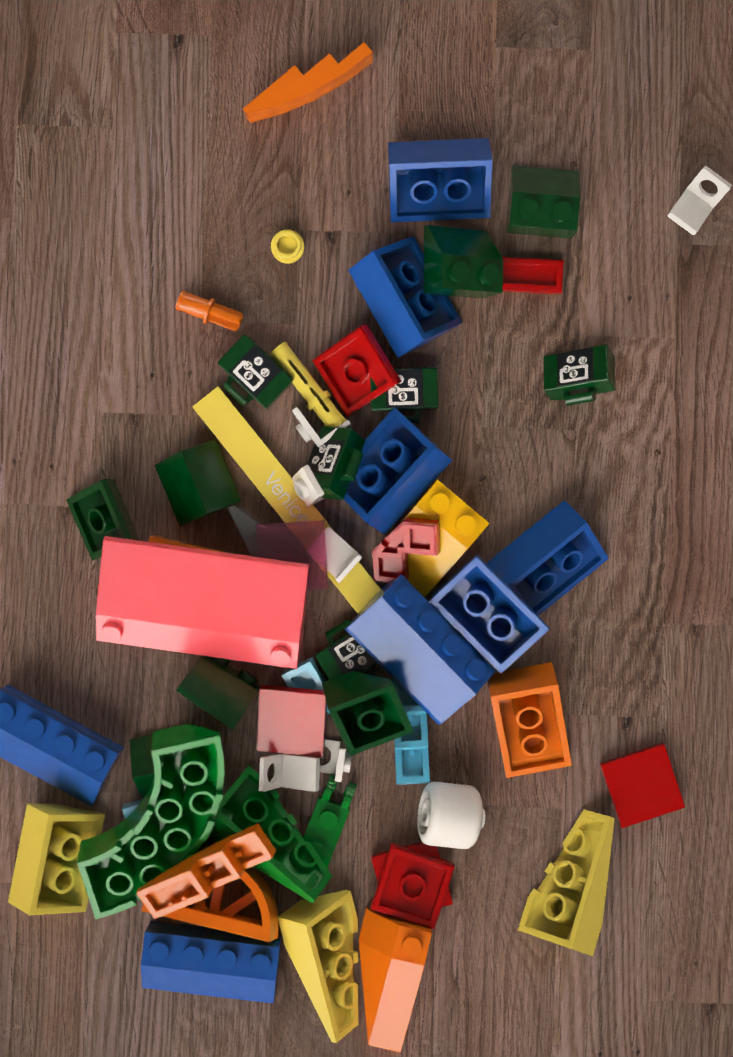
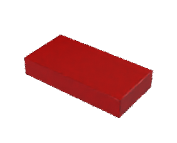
(532, 275)

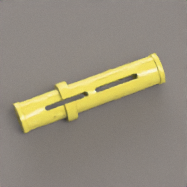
(330, 415)

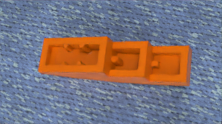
(296, 89)
(208, 869)

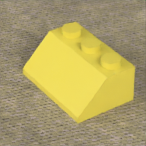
(47, 856)

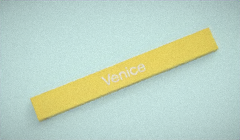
(274, 482)

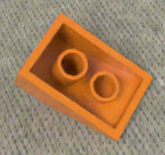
(529, 719)

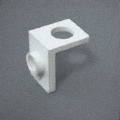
(696, 203)
(308, 432)
(307, 486)
(340, 555)
(339, 761)
(290, 772)

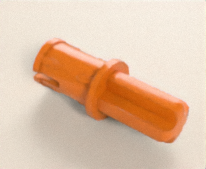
(209, 311)

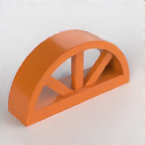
(228, 919)

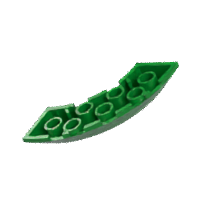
(164, 826)

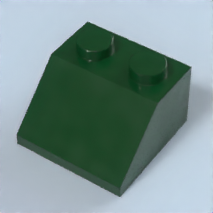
(543, 202)
(461, 263)
(219, 689)
(365, 710)

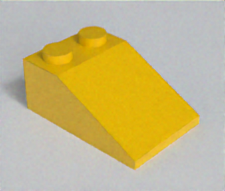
(458, 531)

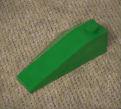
(295, 860)

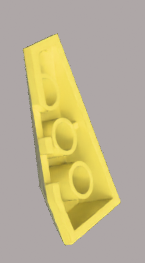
(573, 893)
(322, 951)

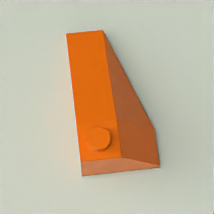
(391, 971)

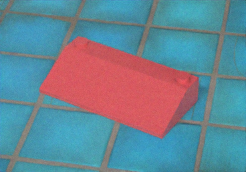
(201, 602)

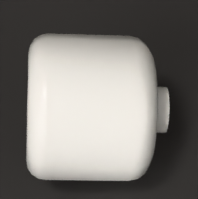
(450, 815)

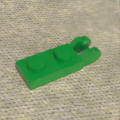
(328, 820)

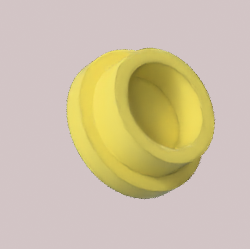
(287, 246)

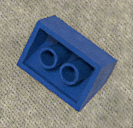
(440, 180)
(394, 291)
(394, 471)
(549, 558)
(488, 613)

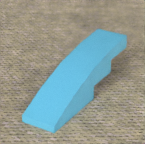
(412, 749)

